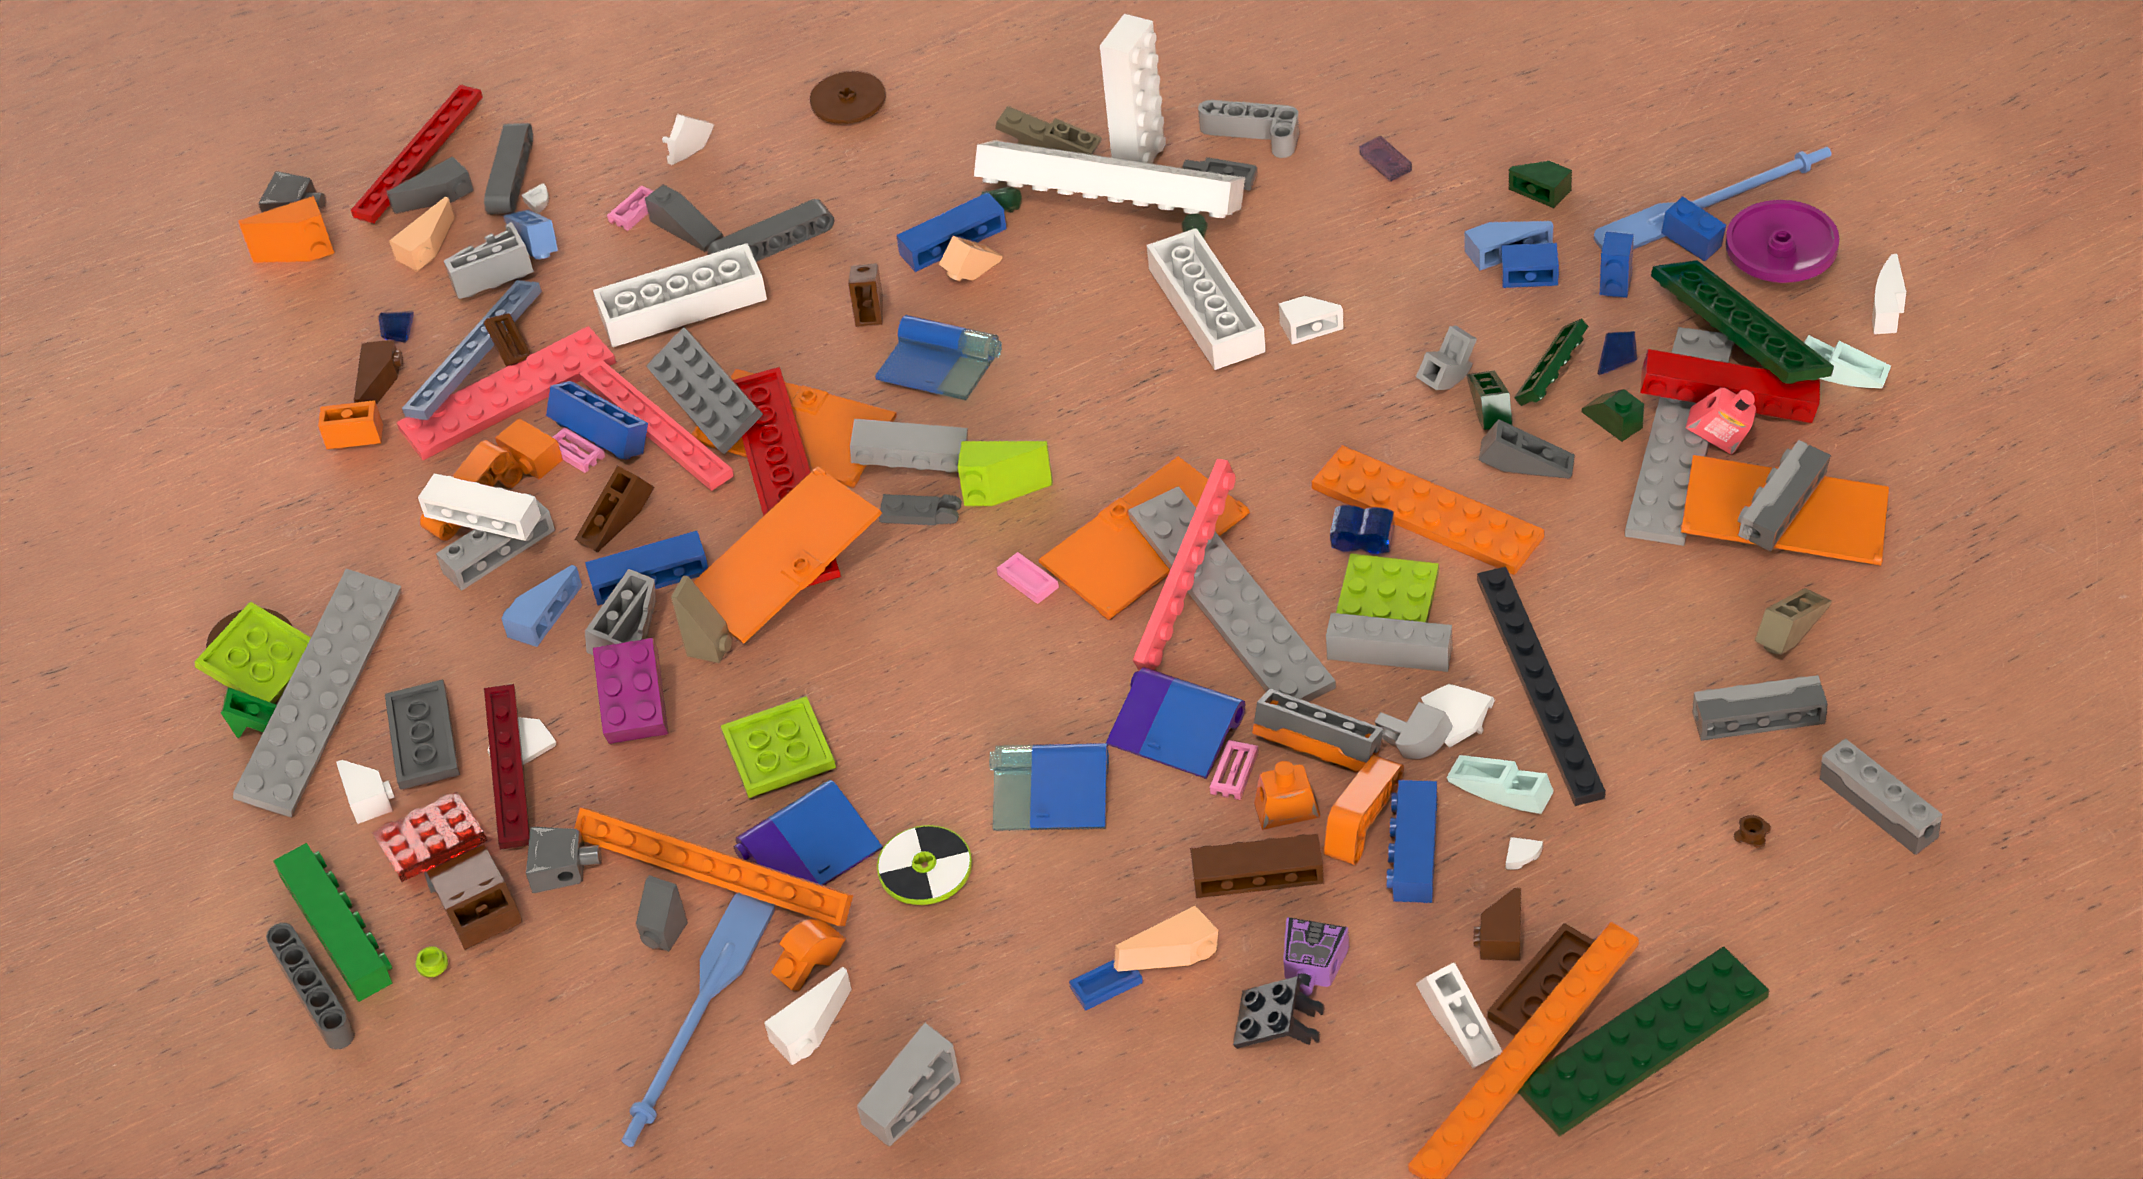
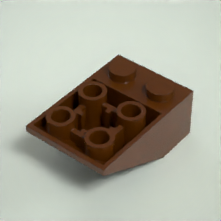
(474, 896)

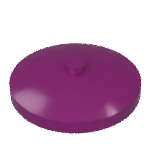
(1782, 241)

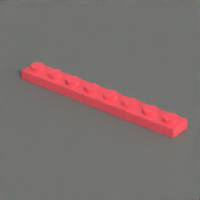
(661, 427)
(1184, 567)

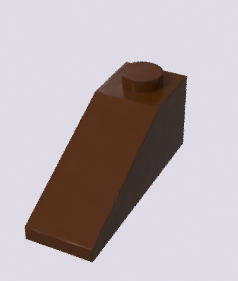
(377, 370)
(615, 508)

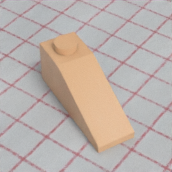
(423, 237)
(1171, 943)

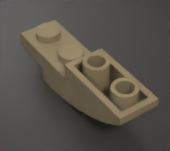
(1039, 133)

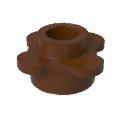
(1754, 824)

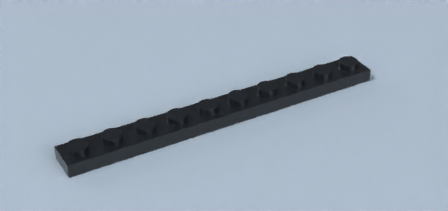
(1541, 687)

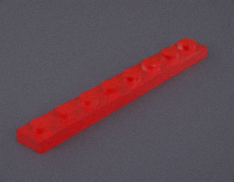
(417, 152)

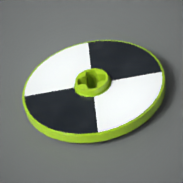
(901, 867)

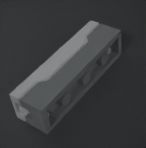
(1783, 495)
(1759, 707)
(1880, 796)

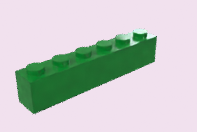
(333, 922)

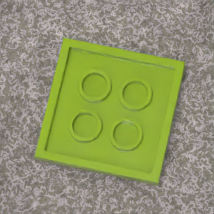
(1388, 588)
(255, 654)
(778, 747)

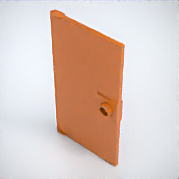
(824, 429)
(1837, 520)
(784, 552)
(1111, 559)

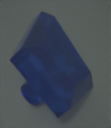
(395, 325)
(1617, 351)

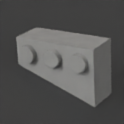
(489, 264)
(624, 614)
(910, 1086)

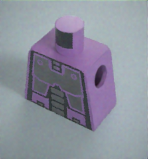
(1314, 952)

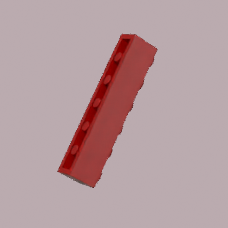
(1696, 378)

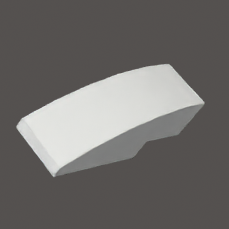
(1888, 297)

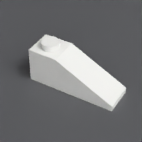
(1459, 1014)
(804, 1023)

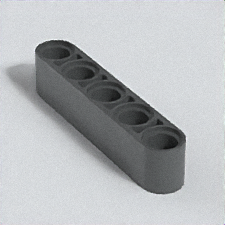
(508, 168)
(780, 230)
(310, 986)

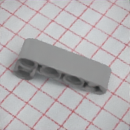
(1254, 121)

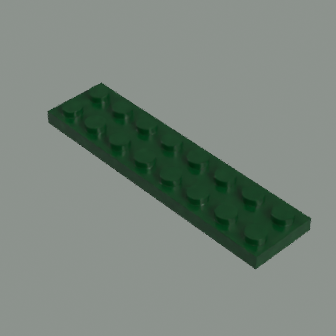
(1742, 322)
(1642, 1040)

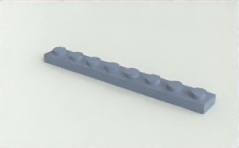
(468, 353)

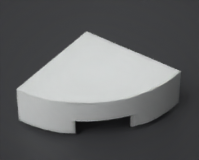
(536, 198)
(1522, 852)

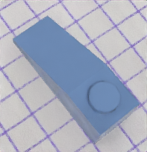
(535, 232)
(1485, 241)
(540, 607)

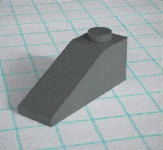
(428, 188)
(679, 217)
(1524, 453)

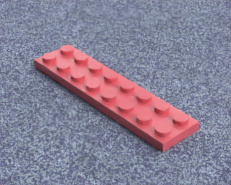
(505, 393)

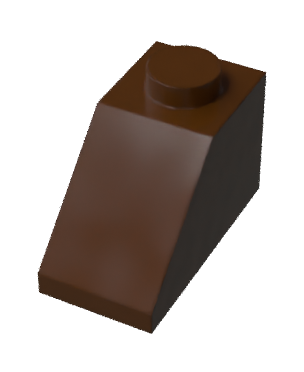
(1500, 929)

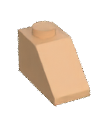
(968, 259)

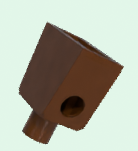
(864, 286)

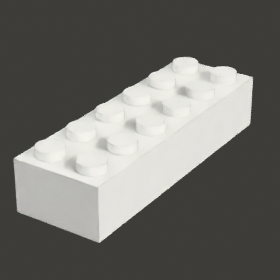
(1132, 90)
(680, 295)
(1206, 299)

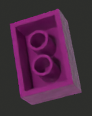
(630, 690)

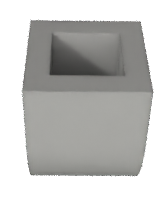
(1449, 364)
(1418, 736)

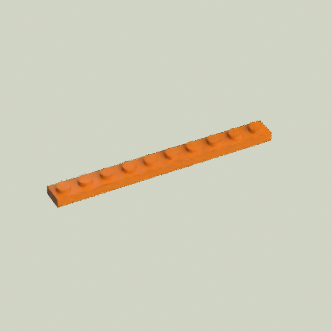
(714, 867)
(1524, 1054)

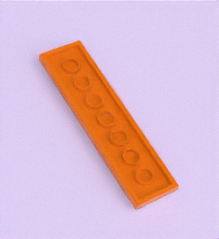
(1429, 509)

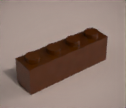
(1257, 865)

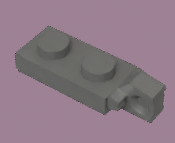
(1225, 167)

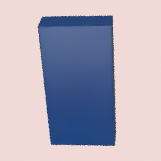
(1103, 984)

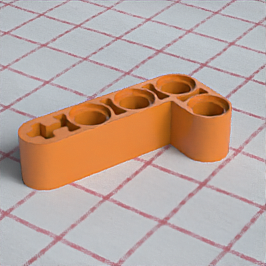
(485, 466)
(1359, 807)

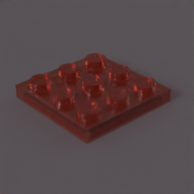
(429, 836)

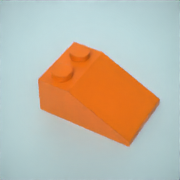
(287, 233)

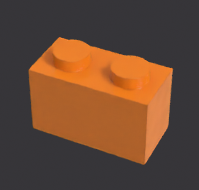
(350, 424)
(530, 447)

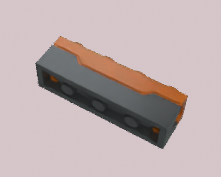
(1316, 730)

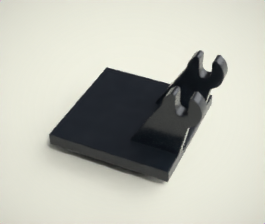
(1269, 1010)

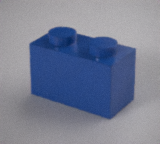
(1693, 228)
(1616, 264)
(1529, 265)

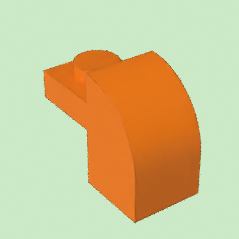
(805, 946)

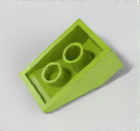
(1002, 470)

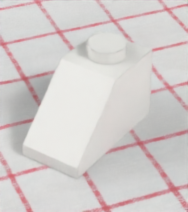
(1309, 318)
(365, 791)

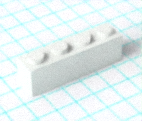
(479, 506)

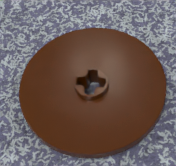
(847, 97)

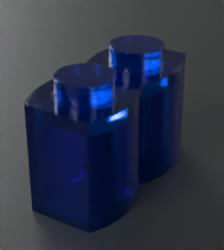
(1362, 529)

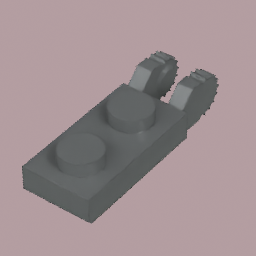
(919, 509)

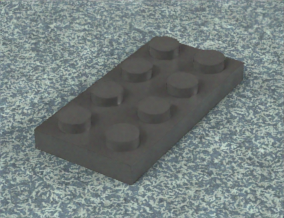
(421, 734)

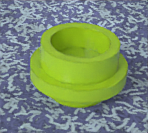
(431, 962)

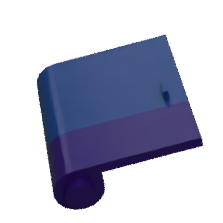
(1175, 721)
(811, 837)

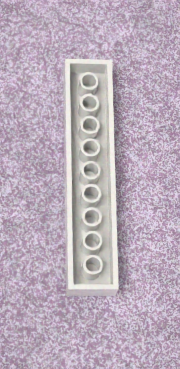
(1109, 177)

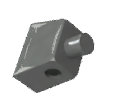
(289, 188)
(558, 858)

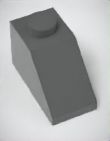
(660, 914)

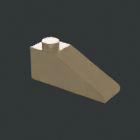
(1790, 620)
(700, 624)

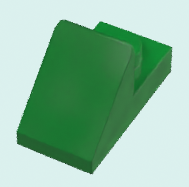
(245, 711)

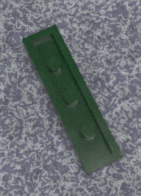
(1547, 368)

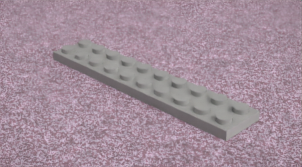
(1666, 466)
(1235, 603)
(317, 693)

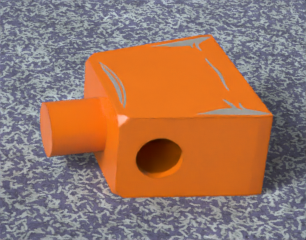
(1284, 796)

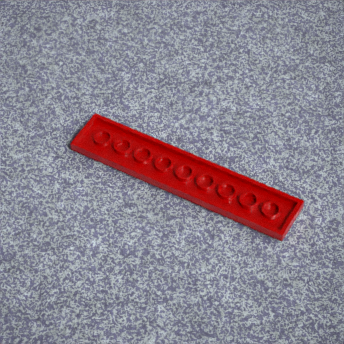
(776, 446)

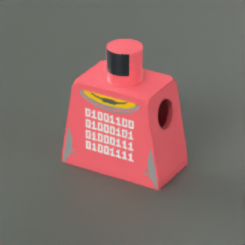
(1723, 418)

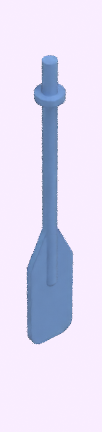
(1648, 223)
(719, 966)

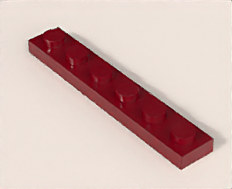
(507, 766)

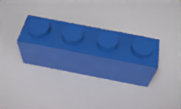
(970, 221)
(597, 420)
(662, 561)
(1414, 841)

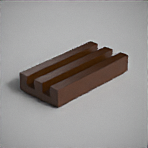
(504, 341)

